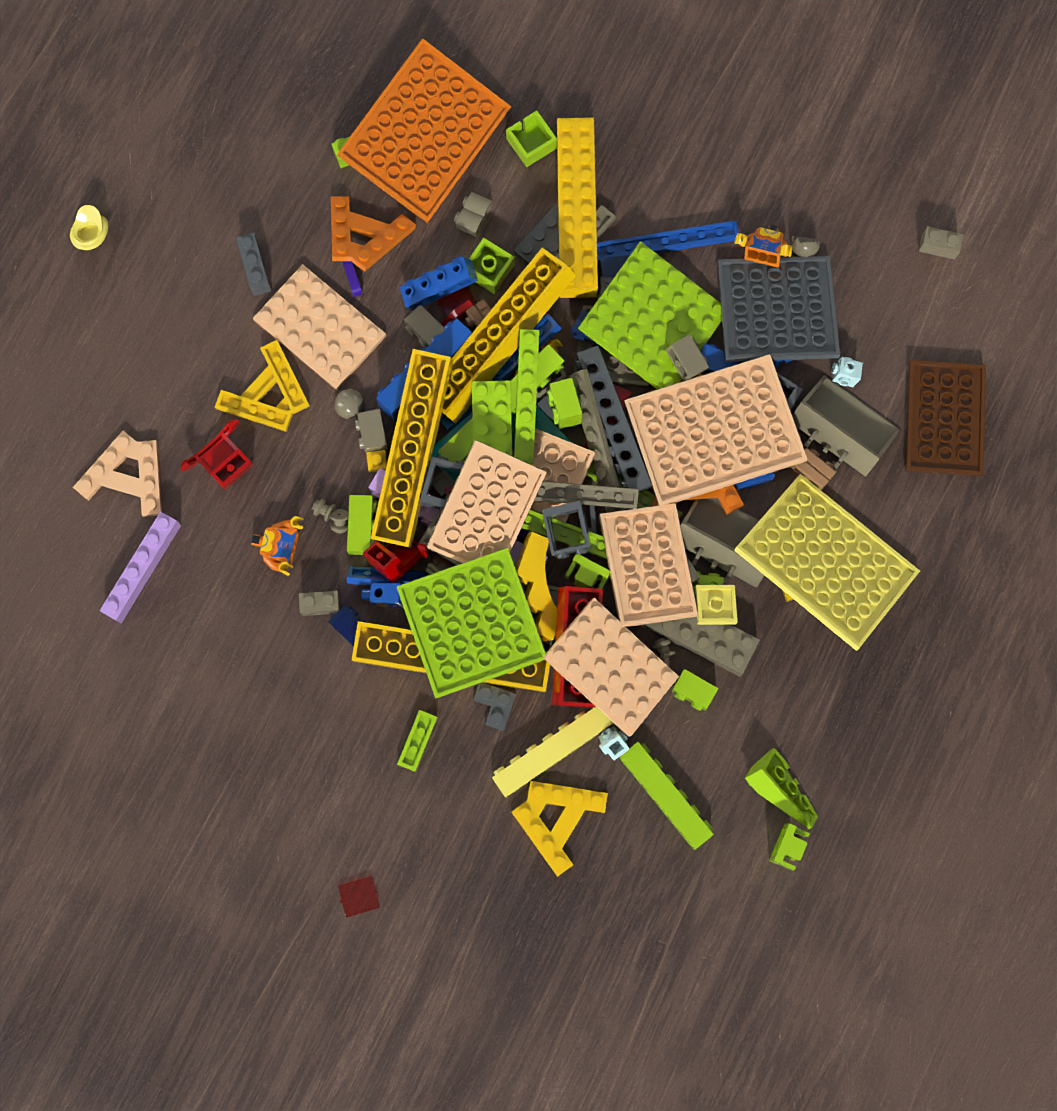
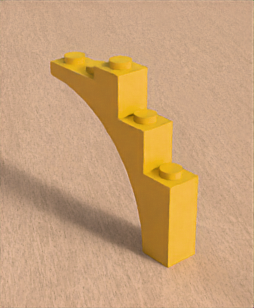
(531, 570)

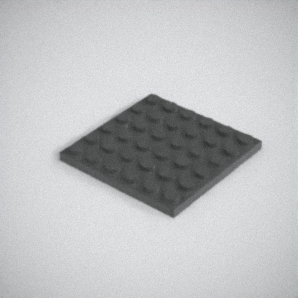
(778, 309)

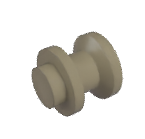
(321, 508)
(339, 519)
(663, 648)

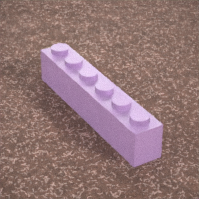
(140, 567)

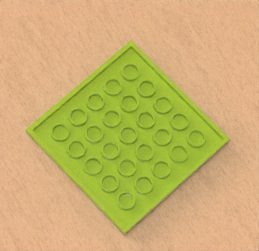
(647, 312)
(471, 623)

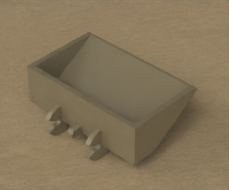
(844, 426)
(716, 535)

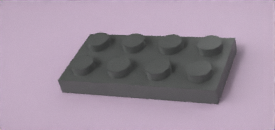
(544, 236)

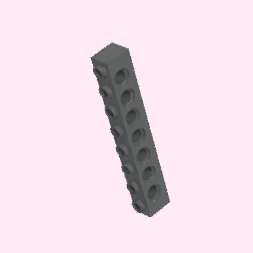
(594, 358)

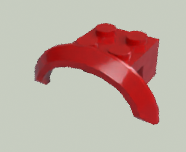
(221, 458)
(394, 559)

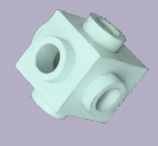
(846, 371)
(613, 742)

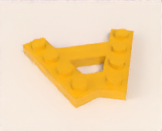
(248, 403)
(575, 803)

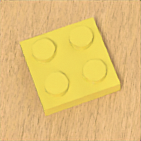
(716, 604)

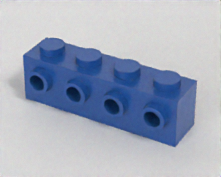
(438, 283)

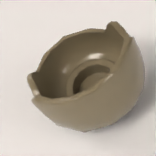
(804, 246)
(348, 403)

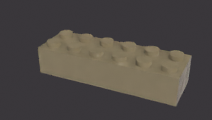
(716, 643)

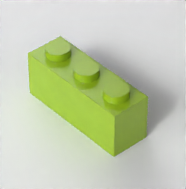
(360, 523)

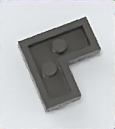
(500, 702)

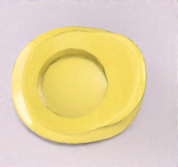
(89, 228)

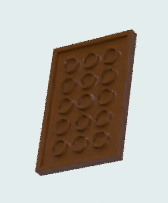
(945, 418)

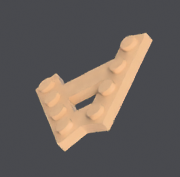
(103, 473)

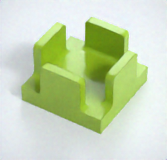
(587, 573)
(789, 846)

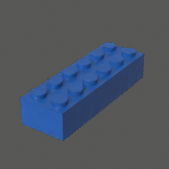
(445, 344)

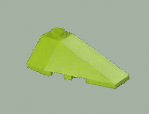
(773, 782)

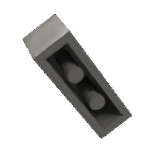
(253, 264)

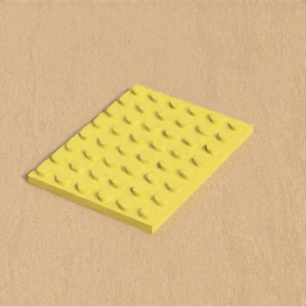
(827, 561)

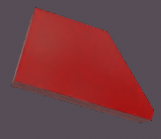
(458, 313)

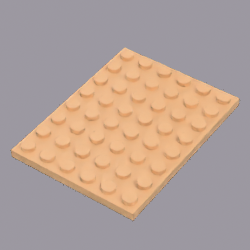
(715, 430)

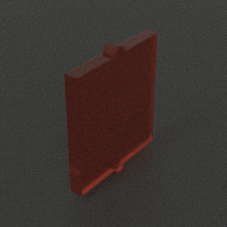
(455, 299)
(358, 896)

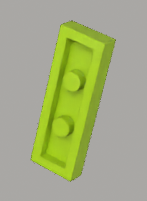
(417, 741)

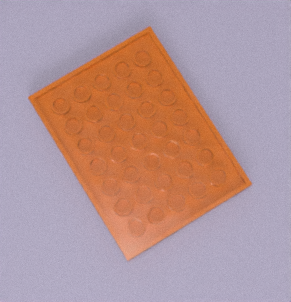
(424, 130)

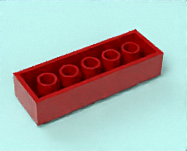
(570, 604)

